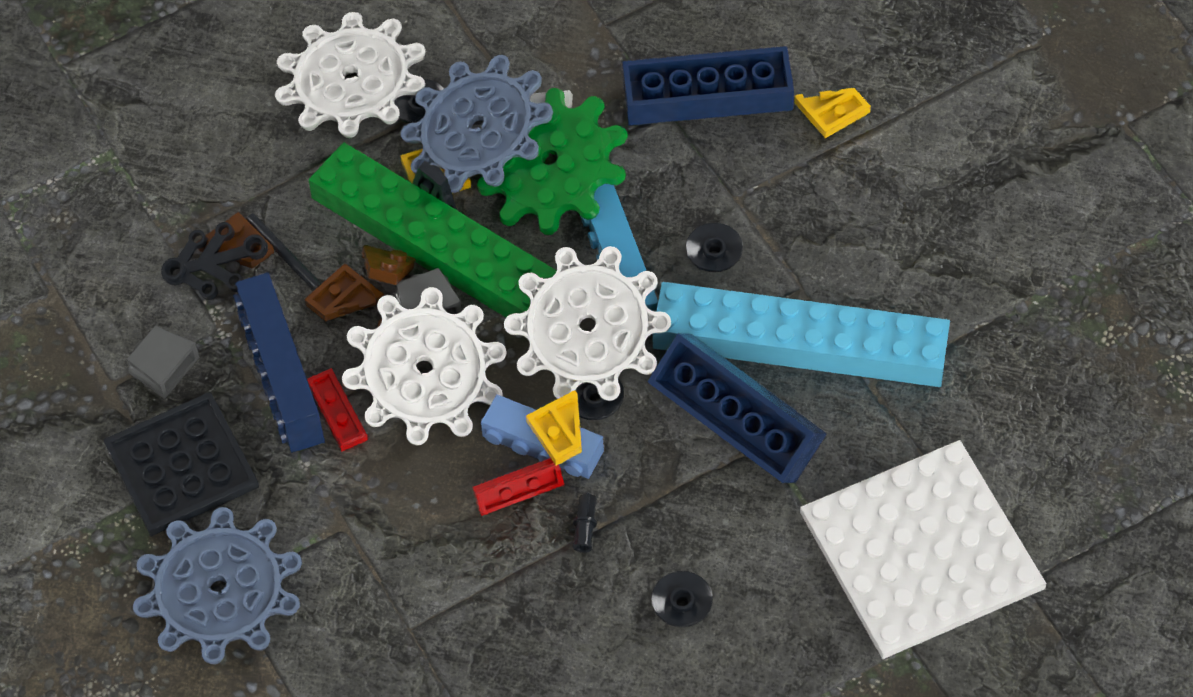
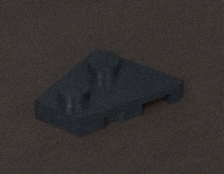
(432, 180)

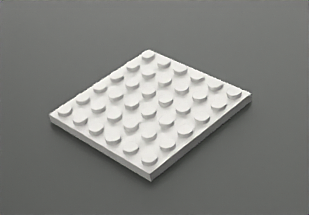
(922, 549)

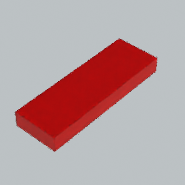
(337, 410)
(517, 486)

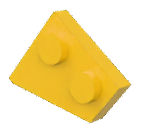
(833, 110)
(558, 427)

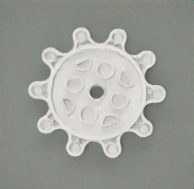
(352, 49)
(582, 293)
(429, 336)

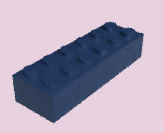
(708, 85)
(278, 363)
(737, 408)

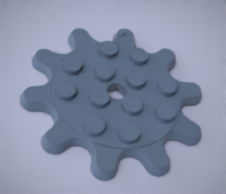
(470, 97)
(212, 555)

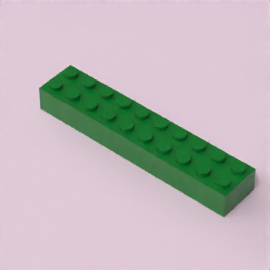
(426, 229)

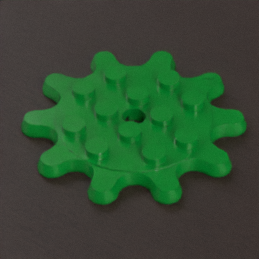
(575, 175)

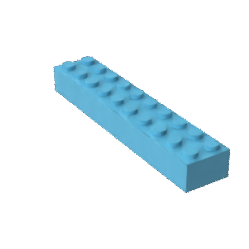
(807, 334)

